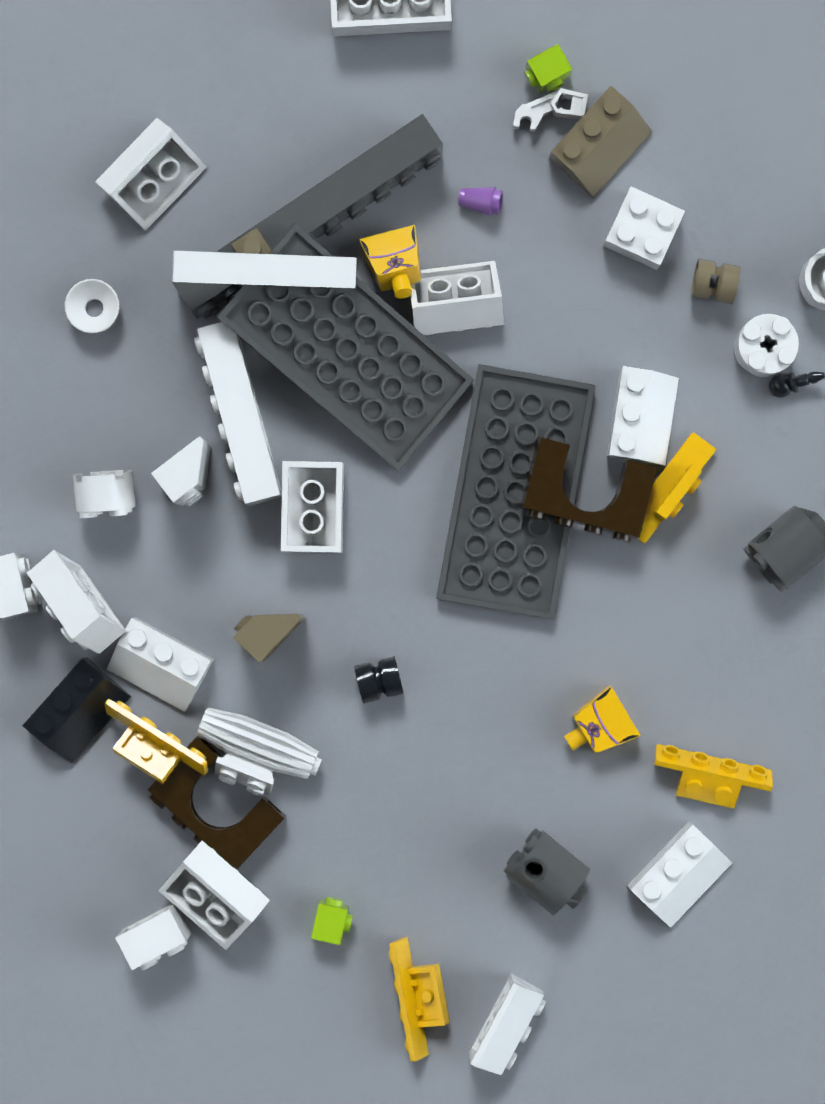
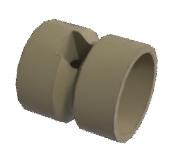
(725, 284)

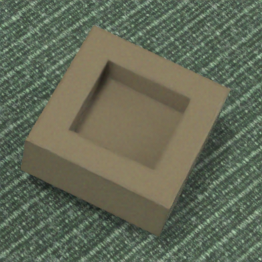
(251, 243)

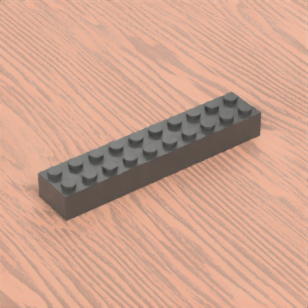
(334, 200)

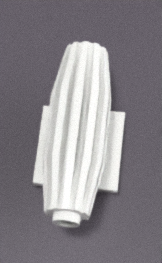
(255, 751)

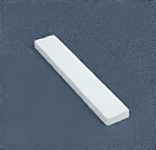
(263, 269)

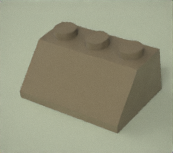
(601, 141)
(265, 633)

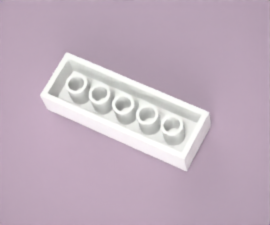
(239, 413)

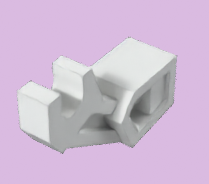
(548, 104)

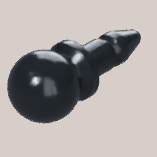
(782, 385)

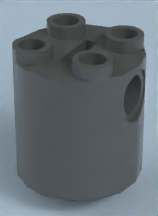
(789, 547)
(557, 877)

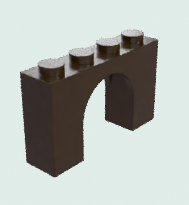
(546, 495)
(232, 842)

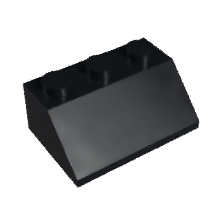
(75, 710)

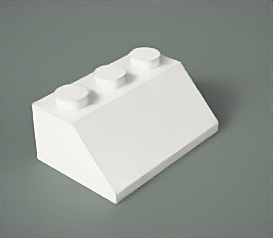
(151, 173)
(457, 298)
(642, 416)
(185, 473)
(312, 507)
(159, 663)
(679, 874)
(506, 1026)

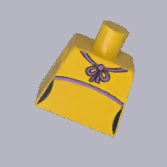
(394, 260)
(602, 723)

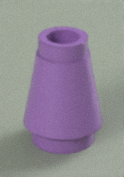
(482, 199)

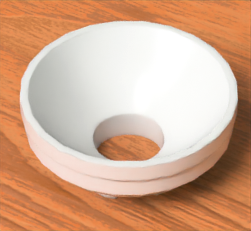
(81, 295)

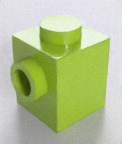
(548, 69)
(331, 921)

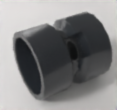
(378, 680)

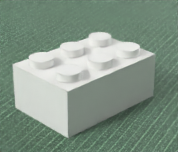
(75, 602)
(214, 895)

